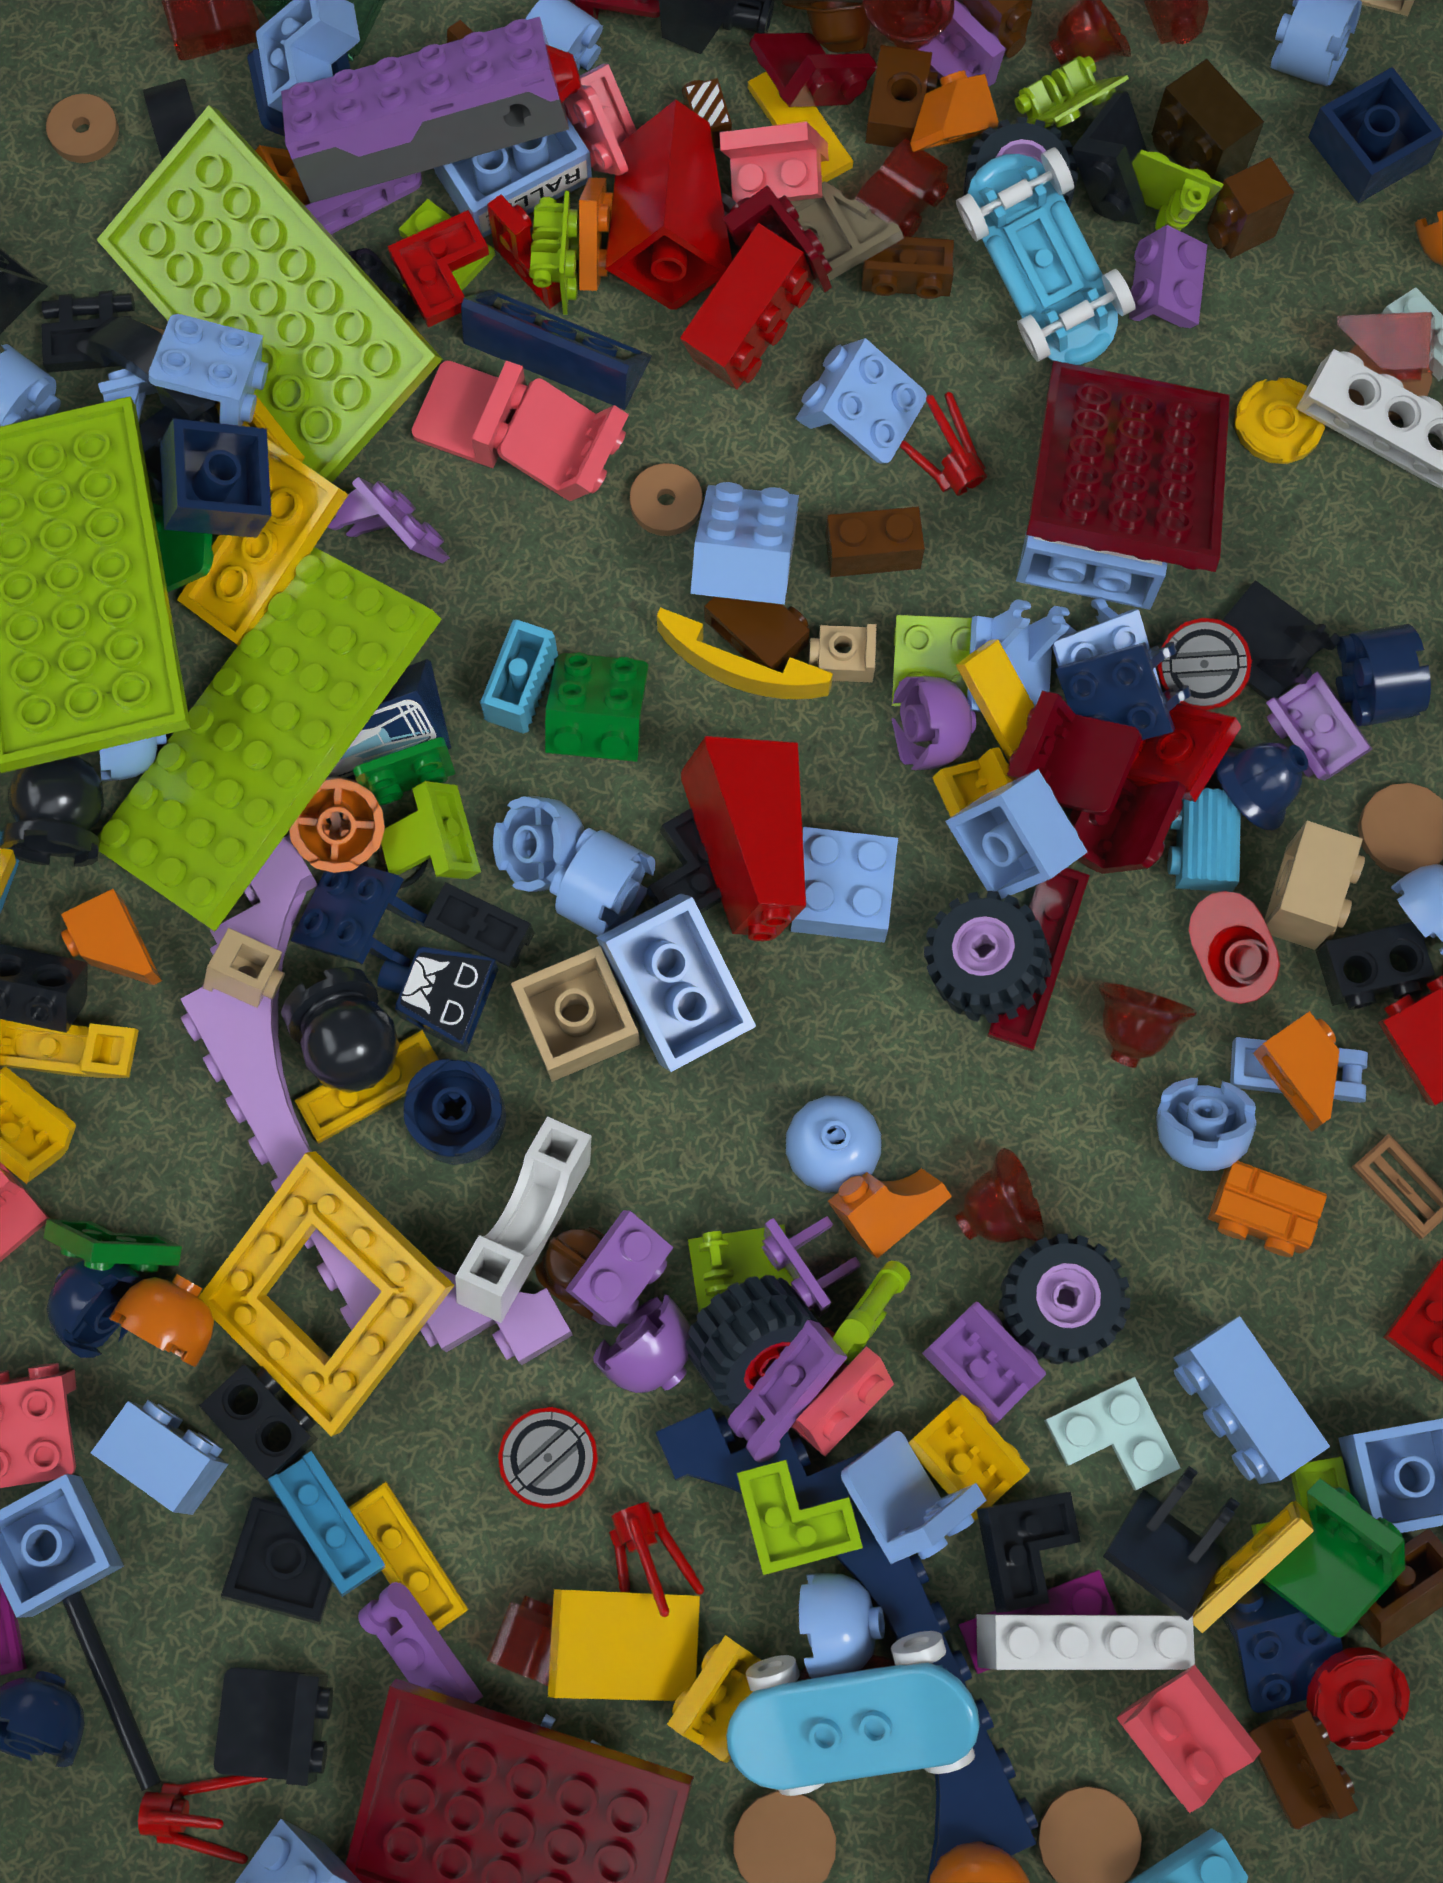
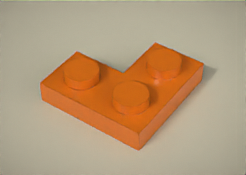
(594, 218)

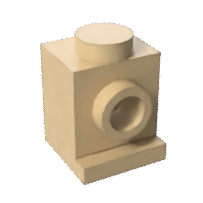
(853, 666)
(236, 960)

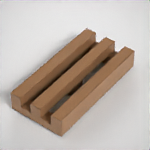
(1390, 1198)

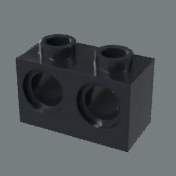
(1371, 956)
(41, 988)
(252, 1430)

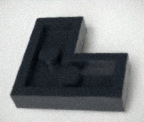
(695, 875)
(1013, 1542)

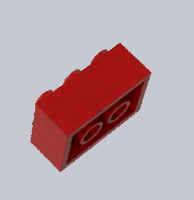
(749, 307)

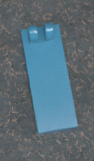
(327, 1524)

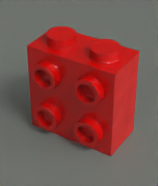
(1417, 1038)

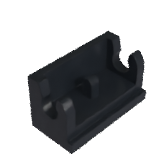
(479, 925)

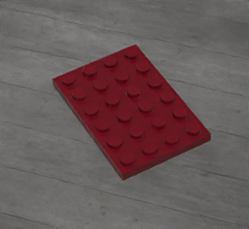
(1131, 467)
(507, 1801)

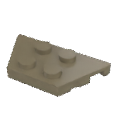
(845, 229)

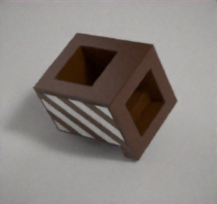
(708, 102)

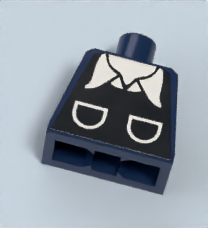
(441, 992)

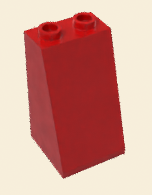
(669, 210)
(751, 827)

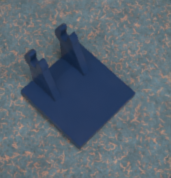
(1123, 688)
(348, 912)

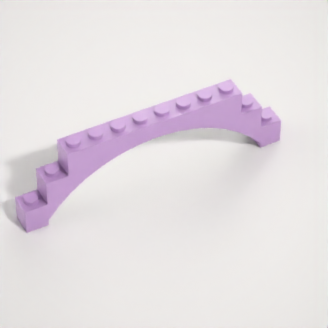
(248, 1058)

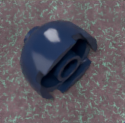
(83, 1303)
(40, 1718)

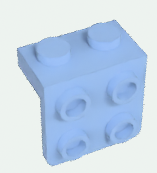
(211, 364)
(864, 399)
(902, 1501)

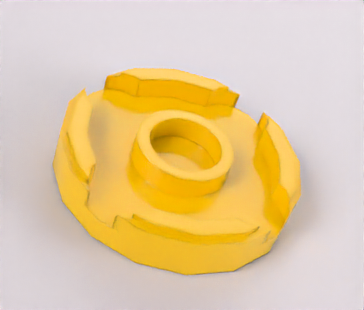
(1276, 434)

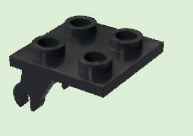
(1277, 640)
(1166, 1553)

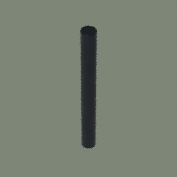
(111, 1691)

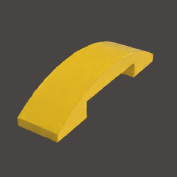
(796, 682)
(82, 1051)

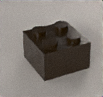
(1206, 124)

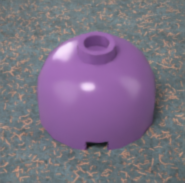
(932, 712)
(648, 1350)

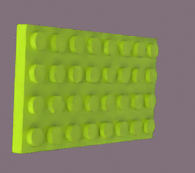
(238, 249)
(81, 590)
(265, 736)

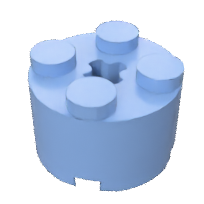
(569, 30)
(1315, 39)
(24, 389)
(601, 882)

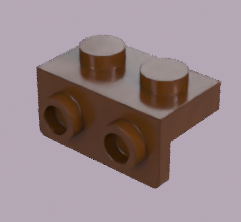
(911, 267)
(1302, 1768)

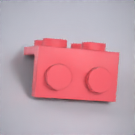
(601, 119)
(469, 410)
(561, 440)
(843, 1400)
(36, 1426)

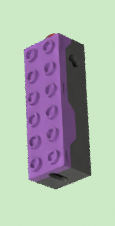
(427, 108)

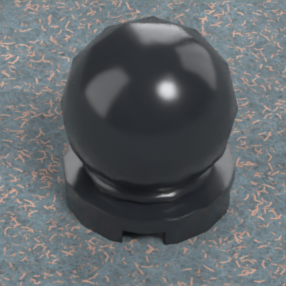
(54, 812)
(342, 1030)

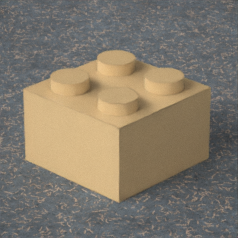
(1313, 885)
(576, 1013)

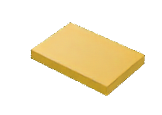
(622, 1646)

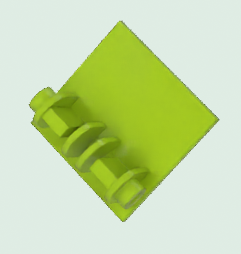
(1060, 96)
(1173, 189)
(555, 247)
(930, 648)
(727, 1259)

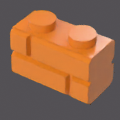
(1267, 1208)

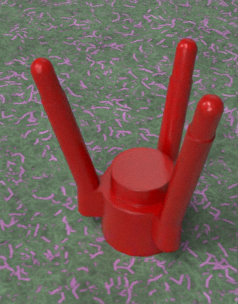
(962, 465)
(637, 1530)
(165, 1815)

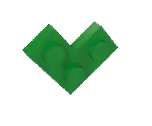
(104, 1248)

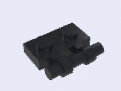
(59, 338)

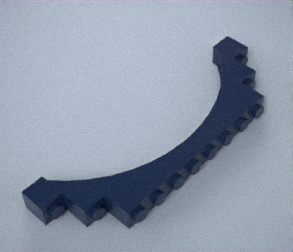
(971, 1801)

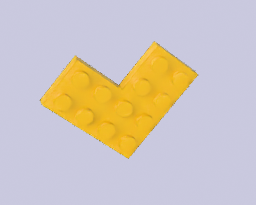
(254, 570)

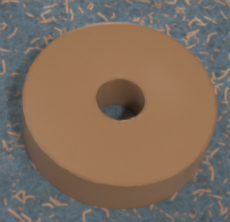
(87, 145)
(661, 480)

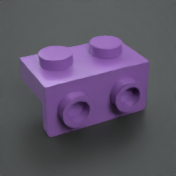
(966, 47)
(1169, 277)
(1318, 726)
(620, 1270)
(985, 1362)

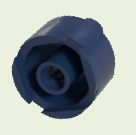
(1383, 675)
(467, 1087)

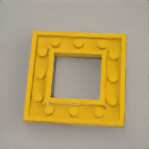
(409, 1286)

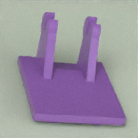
(376, 507)
(783, 1254)

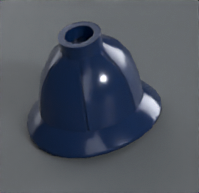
(1262, 780)

